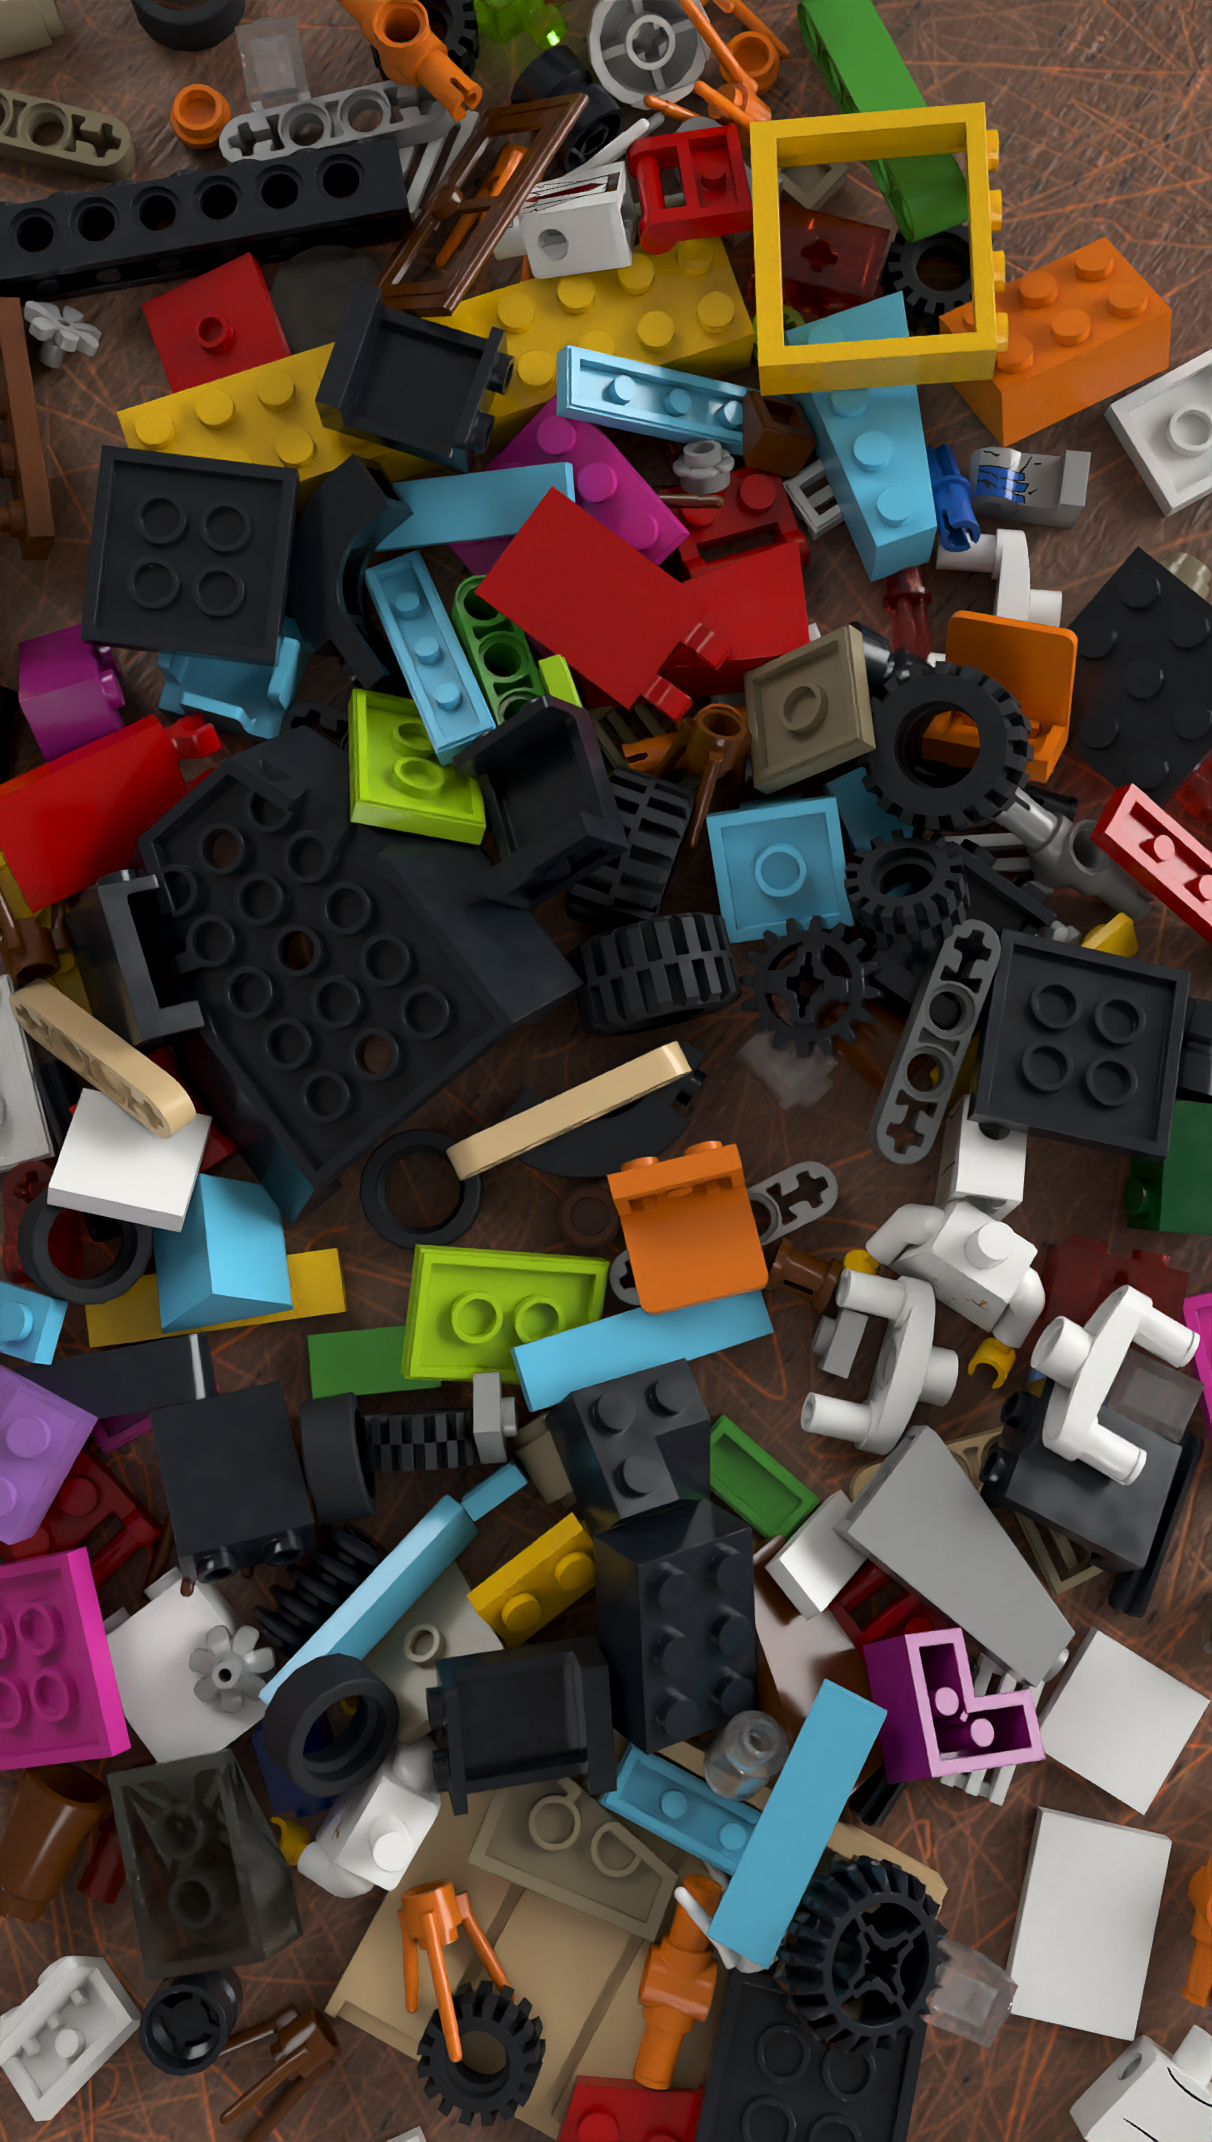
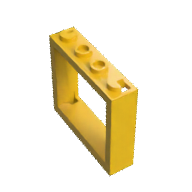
(888, 360)

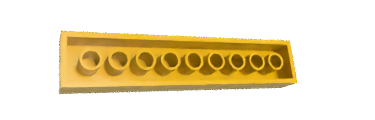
(660, 311)

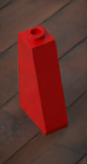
(753, 607)

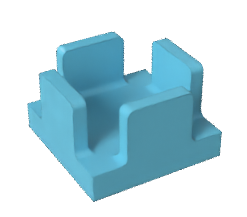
(236, 695)
(779, 863)

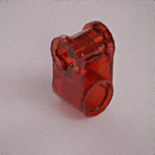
(64, 1235)

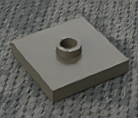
(808, 710)
(432, 1629)

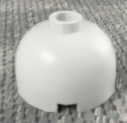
(645, 49)

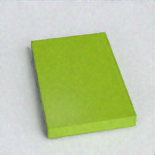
(399, 777)
(482, 1302)

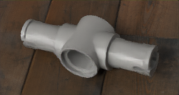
(1066, 857)

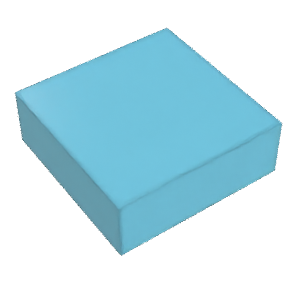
(494, 1489)

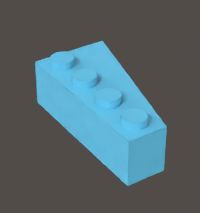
(873, 446)

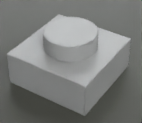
(838, 1341)
(493, 1418)

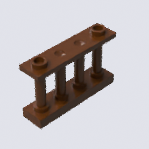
(21, 451)

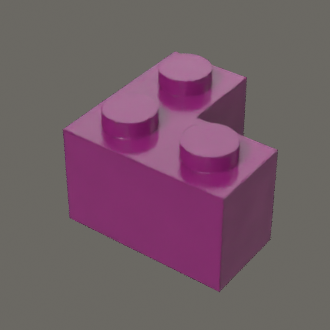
(69, 691)
(933, 1712)

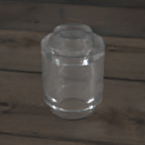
(745, 1755)

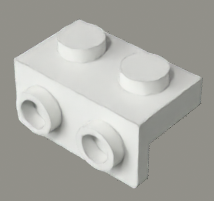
(65, 2032)

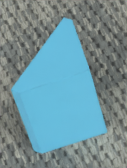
(225, 1259)

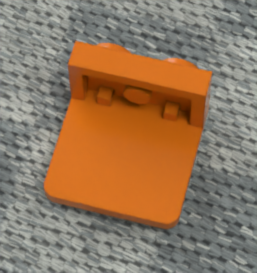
(1030, 663)
(689, 1228)

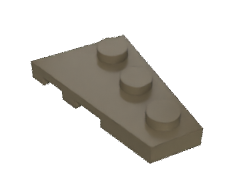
(574, 1852)

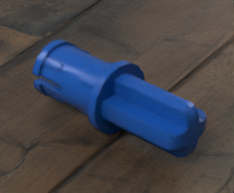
(951, 500)

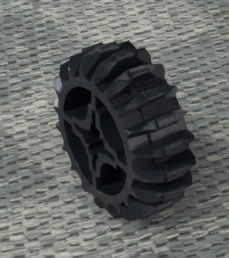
(876, 1955)

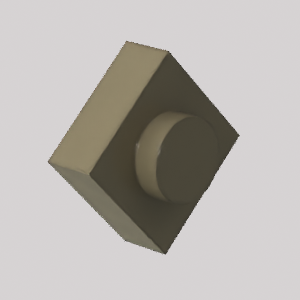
(811, 184)

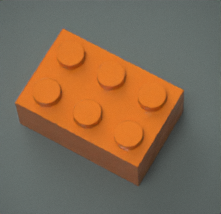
(1073, 340)

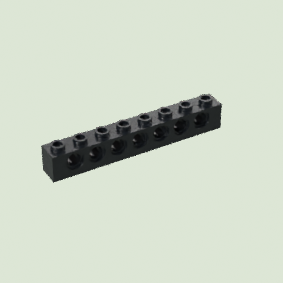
(194, 241)

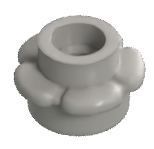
(704, 467)

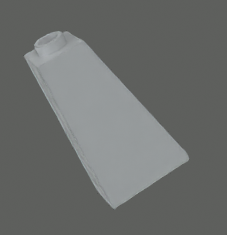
(950, 1552)

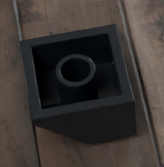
(634, 1445)

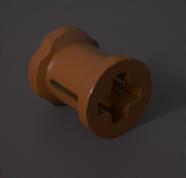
(802, 1275)

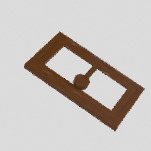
(441, 297)

